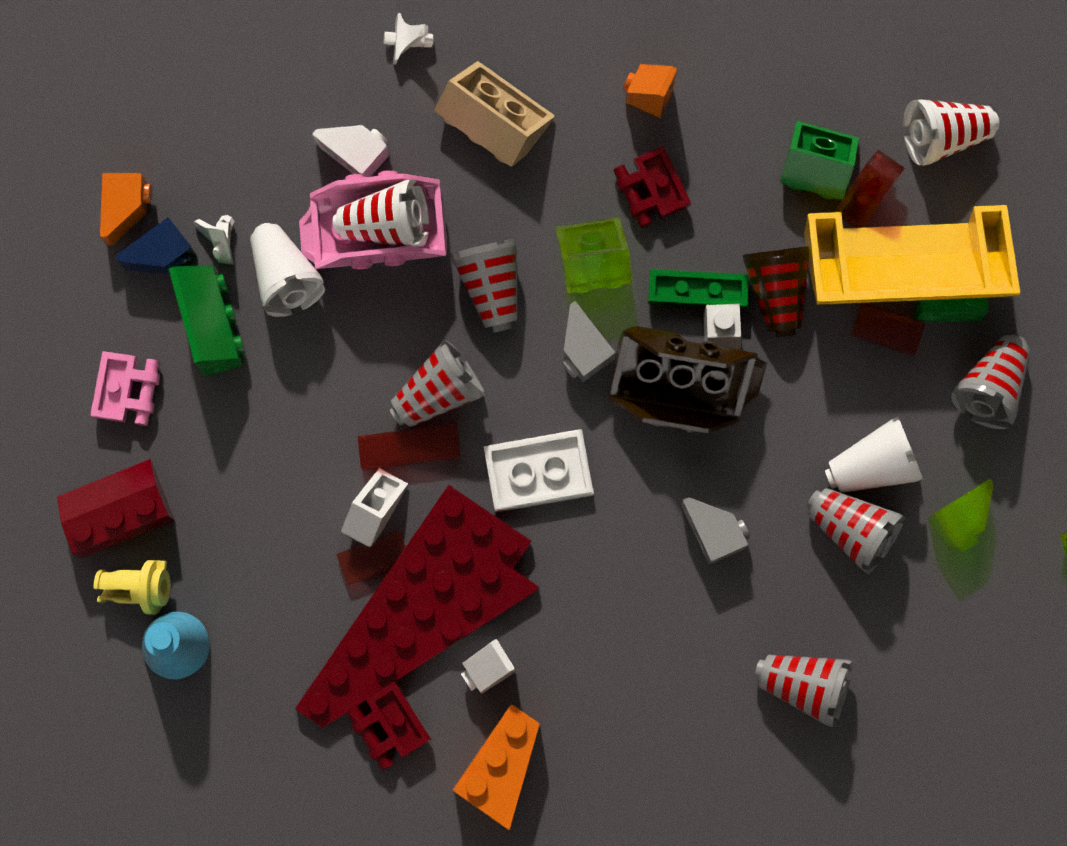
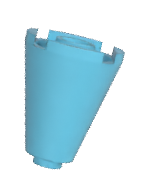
(175, 645)

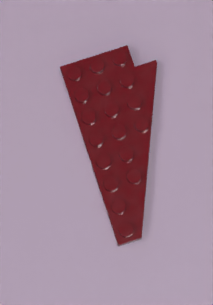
(436, 593)

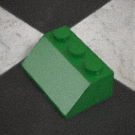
(207, 318)

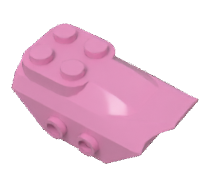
(329, 250)

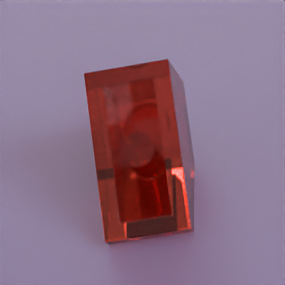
(869, 189)

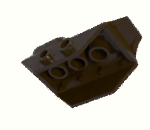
(682, 381)

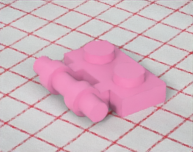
(115, 386)

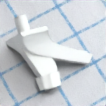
(407, 36)
(219, 236)

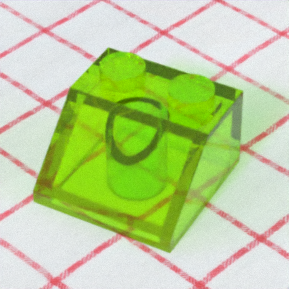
(594, 255)

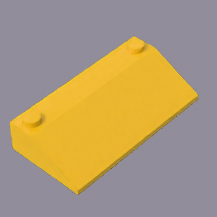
(912, 260)

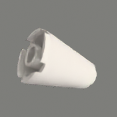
(283, 272)
(875, 461)

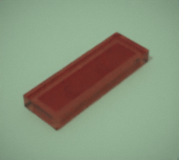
(409, 447)

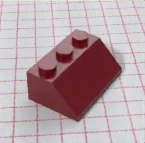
(113, 509)

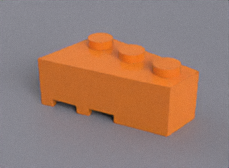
(500, 767)

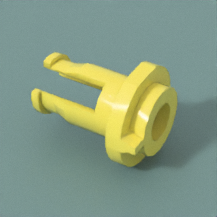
(144, 587)

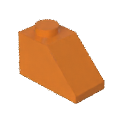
(650, 88)
(122, 204)

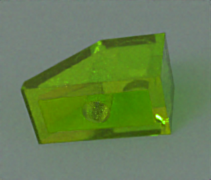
(964, 518)

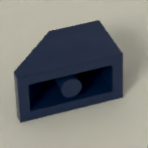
(158, 250)

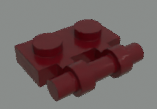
(661, 183)
(398, 721)

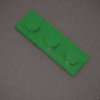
(697, 288)

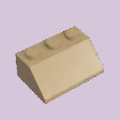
(493, 113)

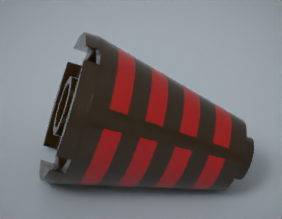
(780, 286)

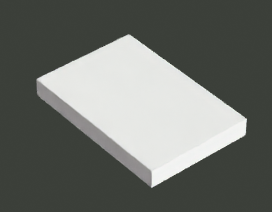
(538, 470)

